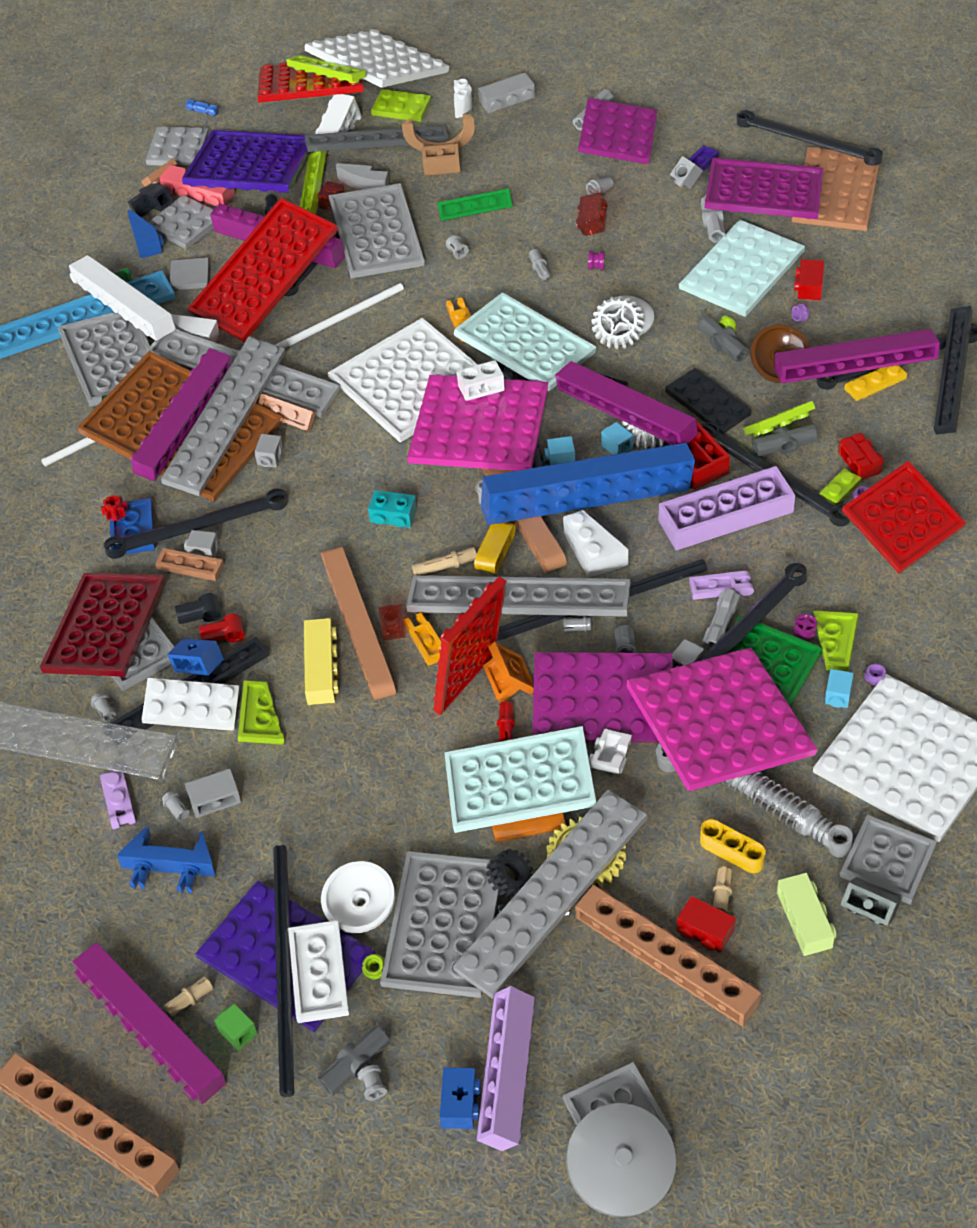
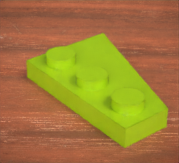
(837, 638)
(257, 715)

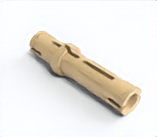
(453, 559)

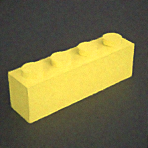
(319, 661)

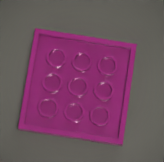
(617, 131)

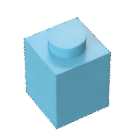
(616, 439)
(559, 450)
(838, 688)

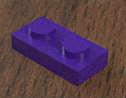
(703, 157)

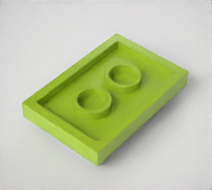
(401, 105)
(780, 419)

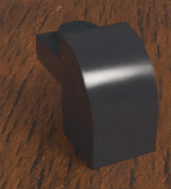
(151, 197)

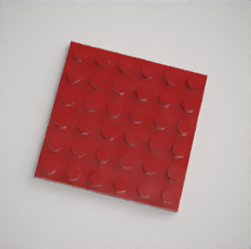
(286, 83)

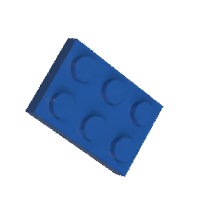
(137, 520)

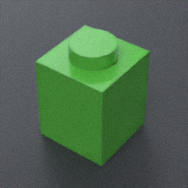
(235, 1027)

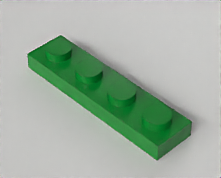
(474, 204)

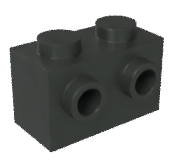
(871, 901)

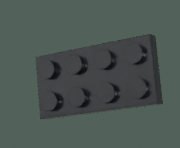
(708, 400)

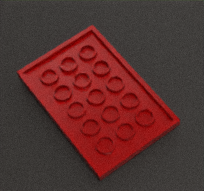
(467, 644)

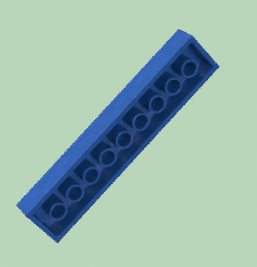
(586, 483)

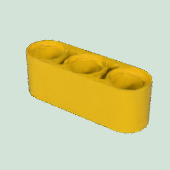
(494, 547)
(736, 855)

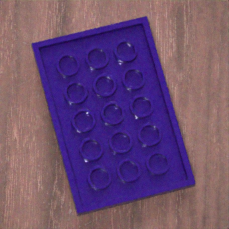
(246, 946)

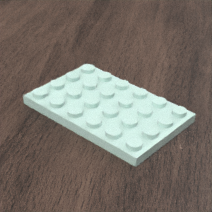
(742, 267)
(523, 339)
(519, 779)

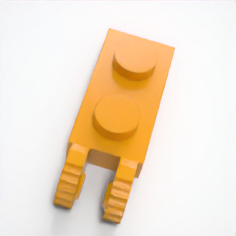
(458, 316)
(424, 639)

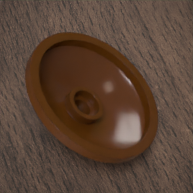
(774, 340)

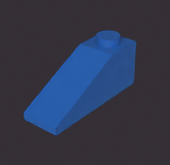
(145, 235)

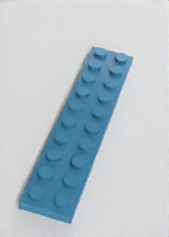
(43, 326)

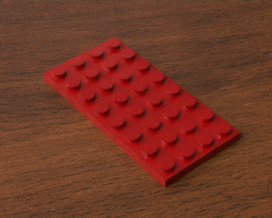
(263, 269)

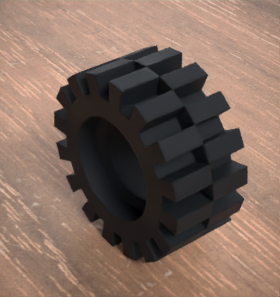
(500, 878)

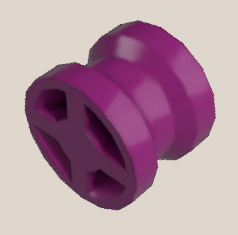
(596, 260)
(801, 623)

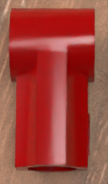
(228, 629)

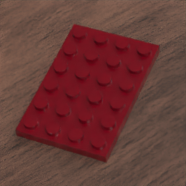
(103, 624)

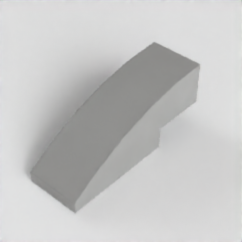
(361, 176)

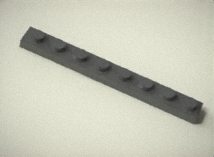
(371, 138)

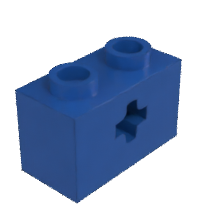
(195, 656)
(456, 1112)

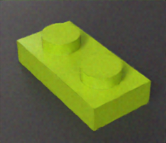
(841, 486)

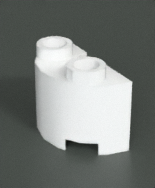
(462, 97)
(610, 751)

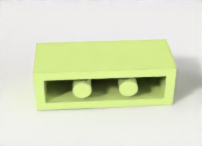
(806, 914)

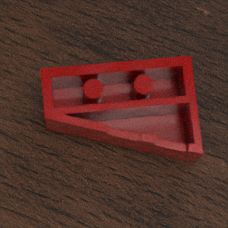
(710, 458)

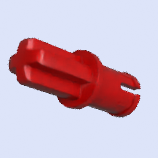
(505, 721)

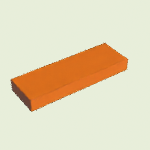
(527, 827)

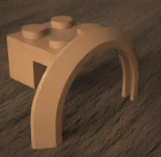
(441, 156)

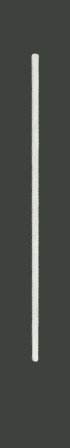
(284, 344)

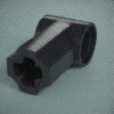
(205, 608)

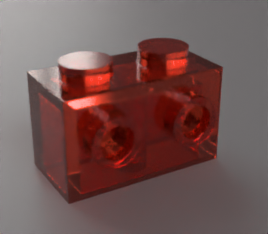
(592, 214)

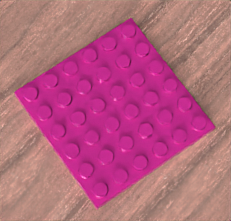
(481, 432)
(720, 718)

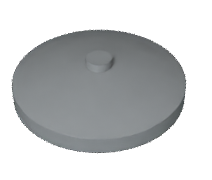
(621, 1160)

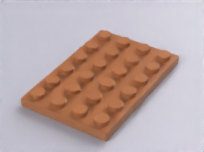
(845, 189)

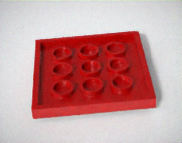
(903, 517)

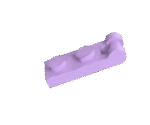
(712, 585)
(117, 799)

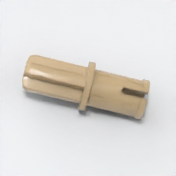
(722, 889)
(188, 996)

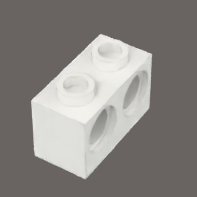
(480, 380)

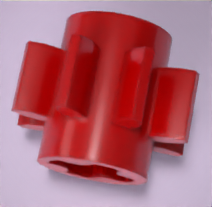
(114, 508)

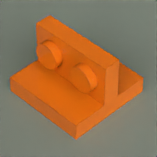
(507, 672)

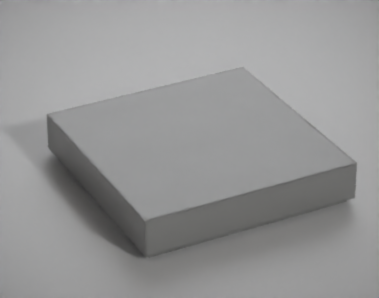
(189, 273)

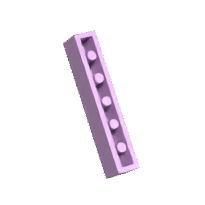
(506, 1069)

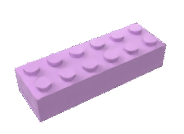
(726, 508)

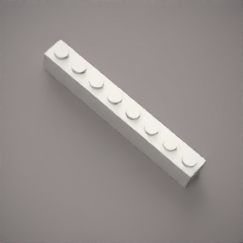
(122, 298)

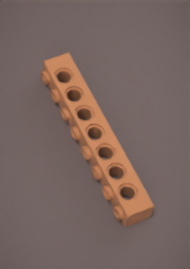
(737, 1008)
(152, 1177)

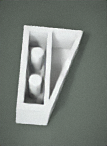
(340, 115)
(593, 545)

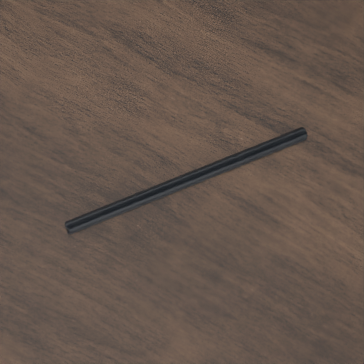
(636, 587)
(283, 973)

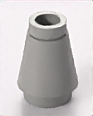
(599, 185)

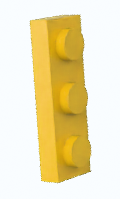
(875, 381)

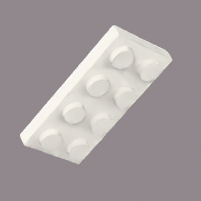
(190, 704)
(318, 971)

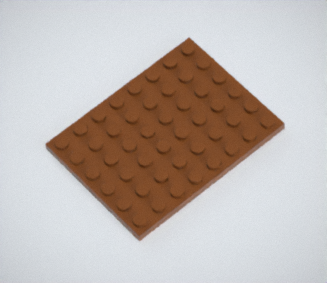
(137, 404)

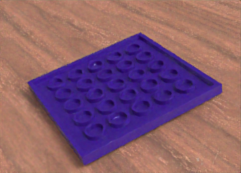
(248, 161)

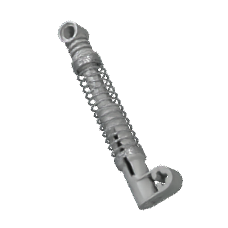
(807, 819)

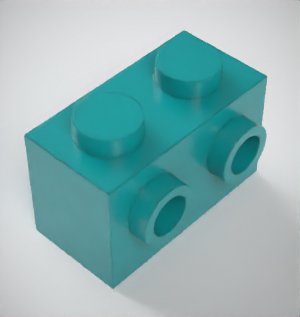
(392, 508)

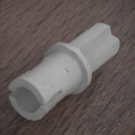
(539, 264)

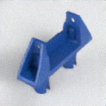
(146, 858)

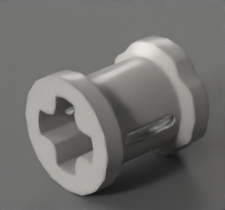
(457, 246)
(372, 1082)

